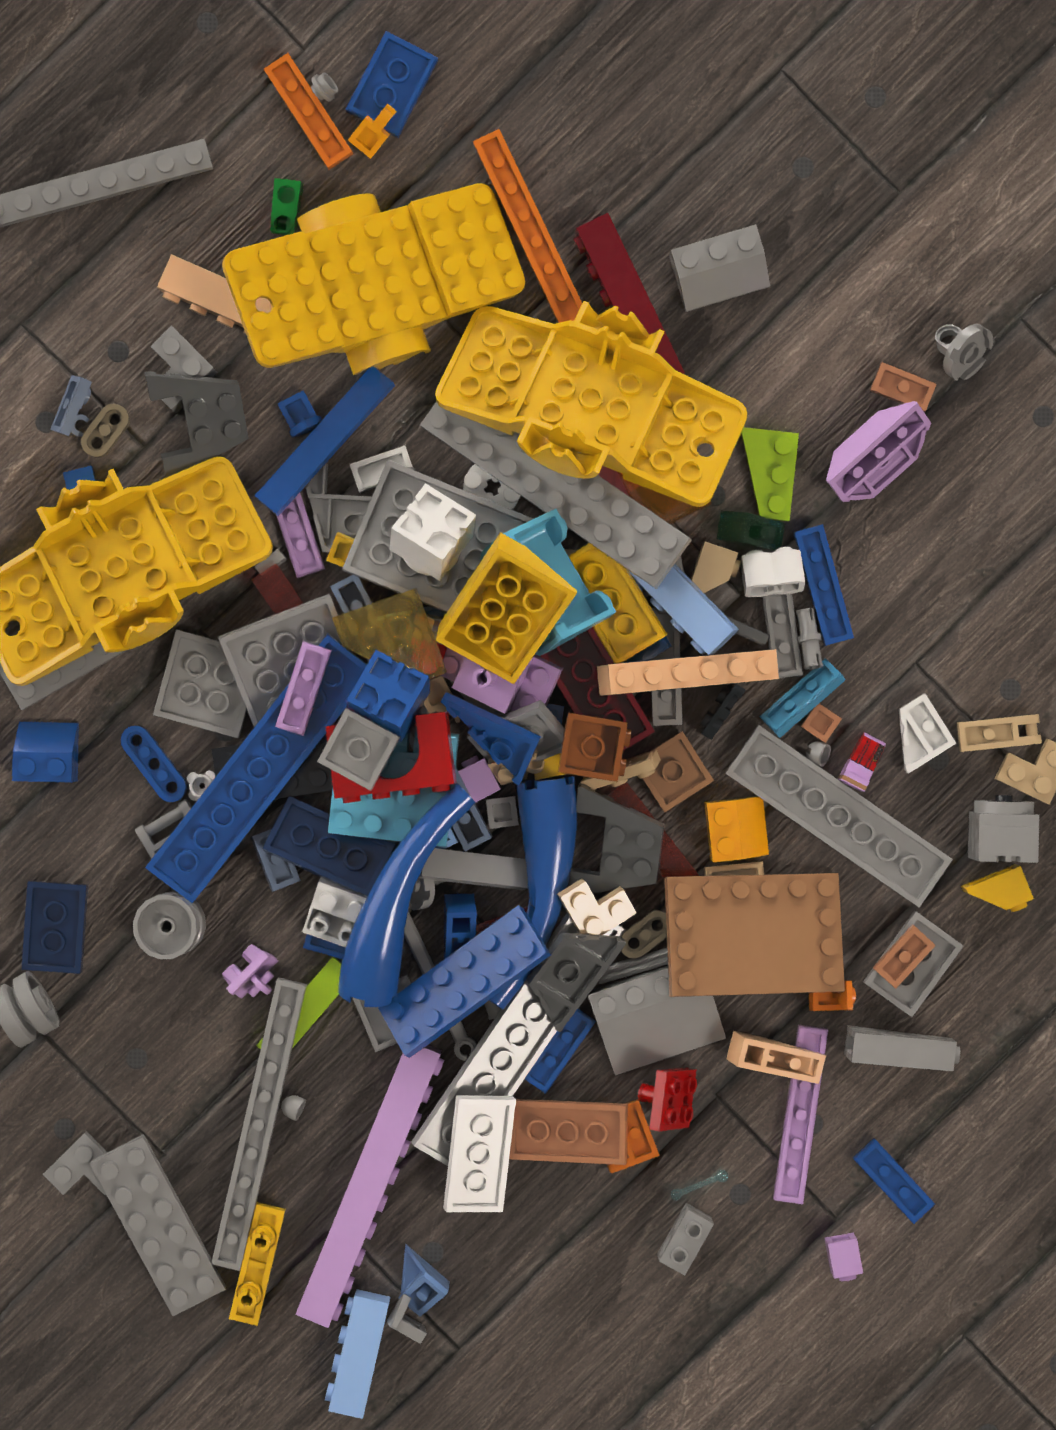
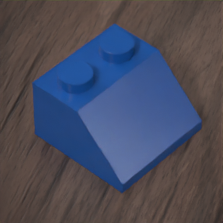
(46, 752)

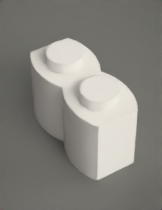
(772, 572)

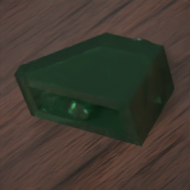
(750, 530)

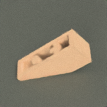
(775, 1057)

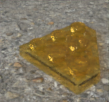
(394, 628)

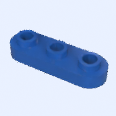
(142, 755)

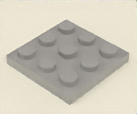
(200, 687)

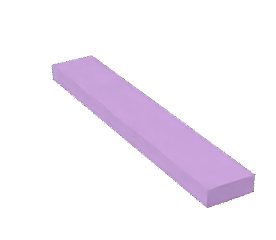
(799, 1124)

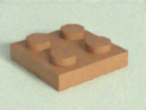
(678, 772)

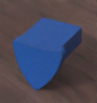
(299, 414)

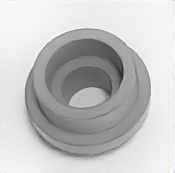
(324, 87)

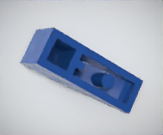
(459, 921)

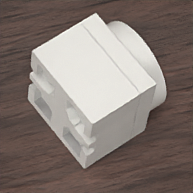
(432, 533)

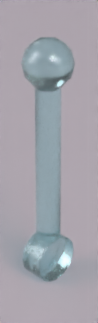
(721, 1175)

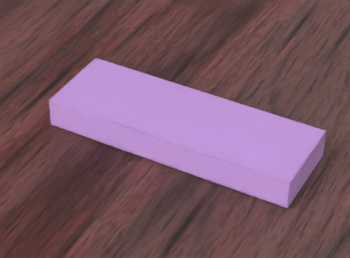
(300, 539)
(303, 688)

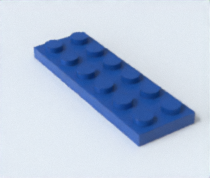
(464, 981)

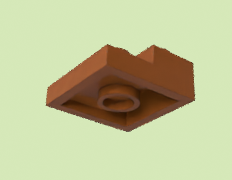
(594, 747)

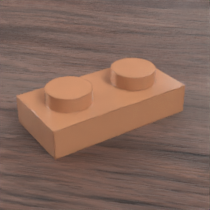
(902, 386)
(904, 956)

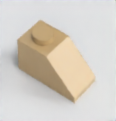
(714, 566)

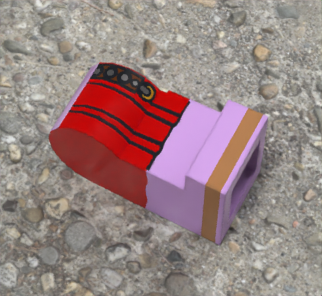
(862, 762)

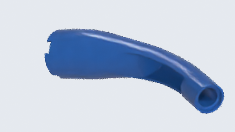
(549, 840)
(376, 941)

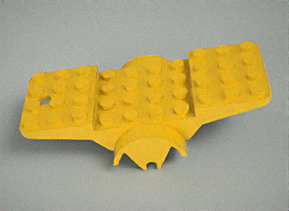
(373, 277)
(593, 399)
(121, 564)

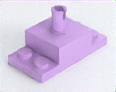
(475, 681)

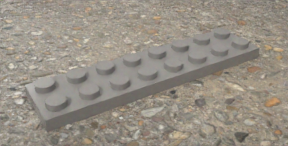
(838, 816)

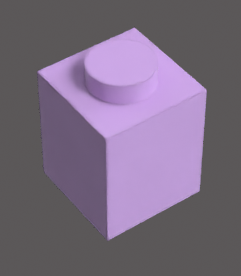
(478, 778)
(844, 1256)

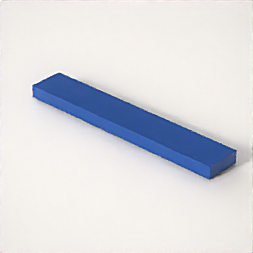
(324, 440)

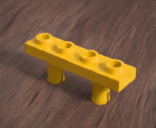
(257, 1263)

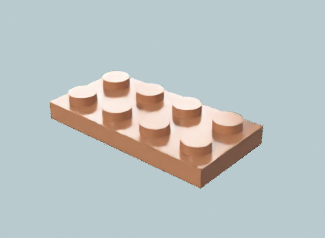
(569, 1132)

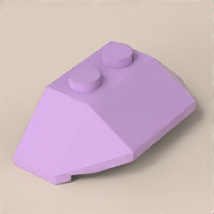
(878, 452)

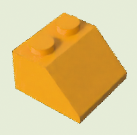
(736, 829)

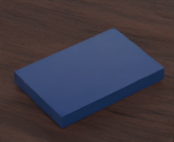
(393, 78)

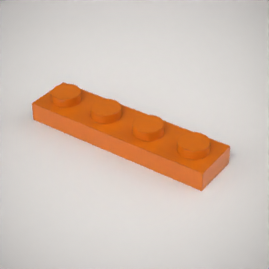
(308, 111)

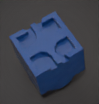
(389, 694)

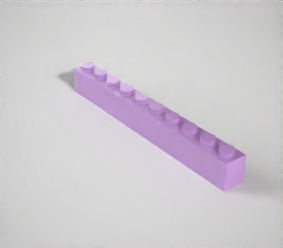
(367, 1186)

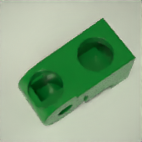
(285, 206)

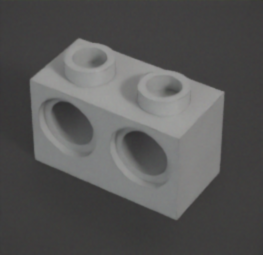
(685, 1239)

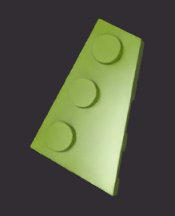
(772, 470)

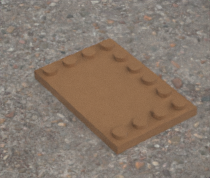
(754, 934)

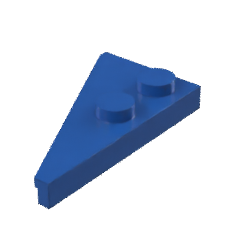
(502, 739)

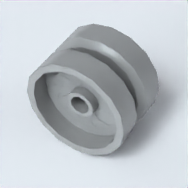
(152, 931)
(26, 1010)

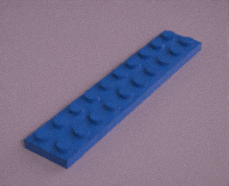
(251, 782)

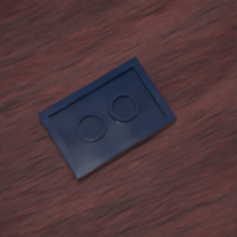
(54, 927)

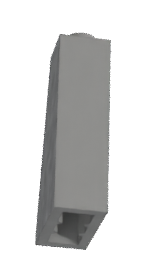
(900, 1049)

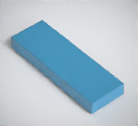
(802, 698)

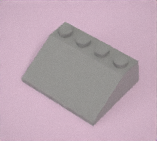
(648, 1025)

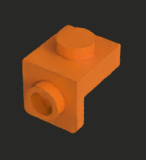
(833, 1000)

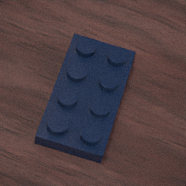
(304, 841)

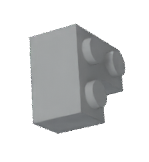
(182, 359)

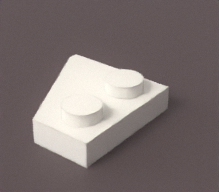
(922, 733)

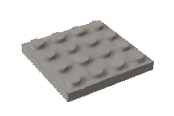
(267, 651)

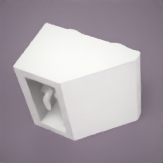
(333, 912)

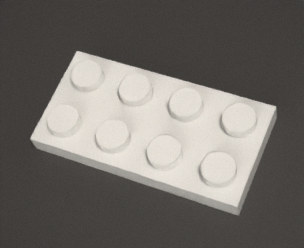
(479, 1153)

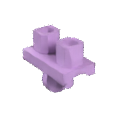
(254, 976)

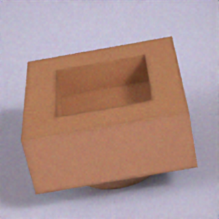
(821, 722)

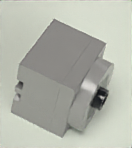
(1003, 831)

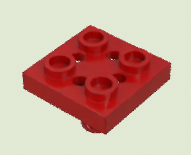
(670, 1098)

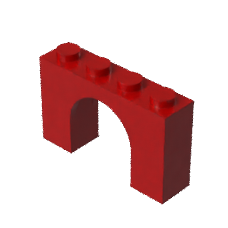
(433, 767)

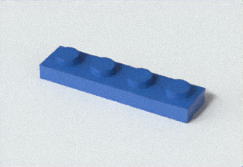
(823, 585)

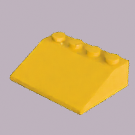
(505, 609)

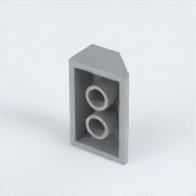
(720, 268)

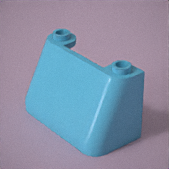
(586, 609)

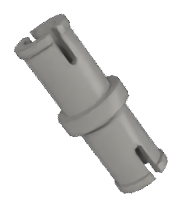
(809, 638)

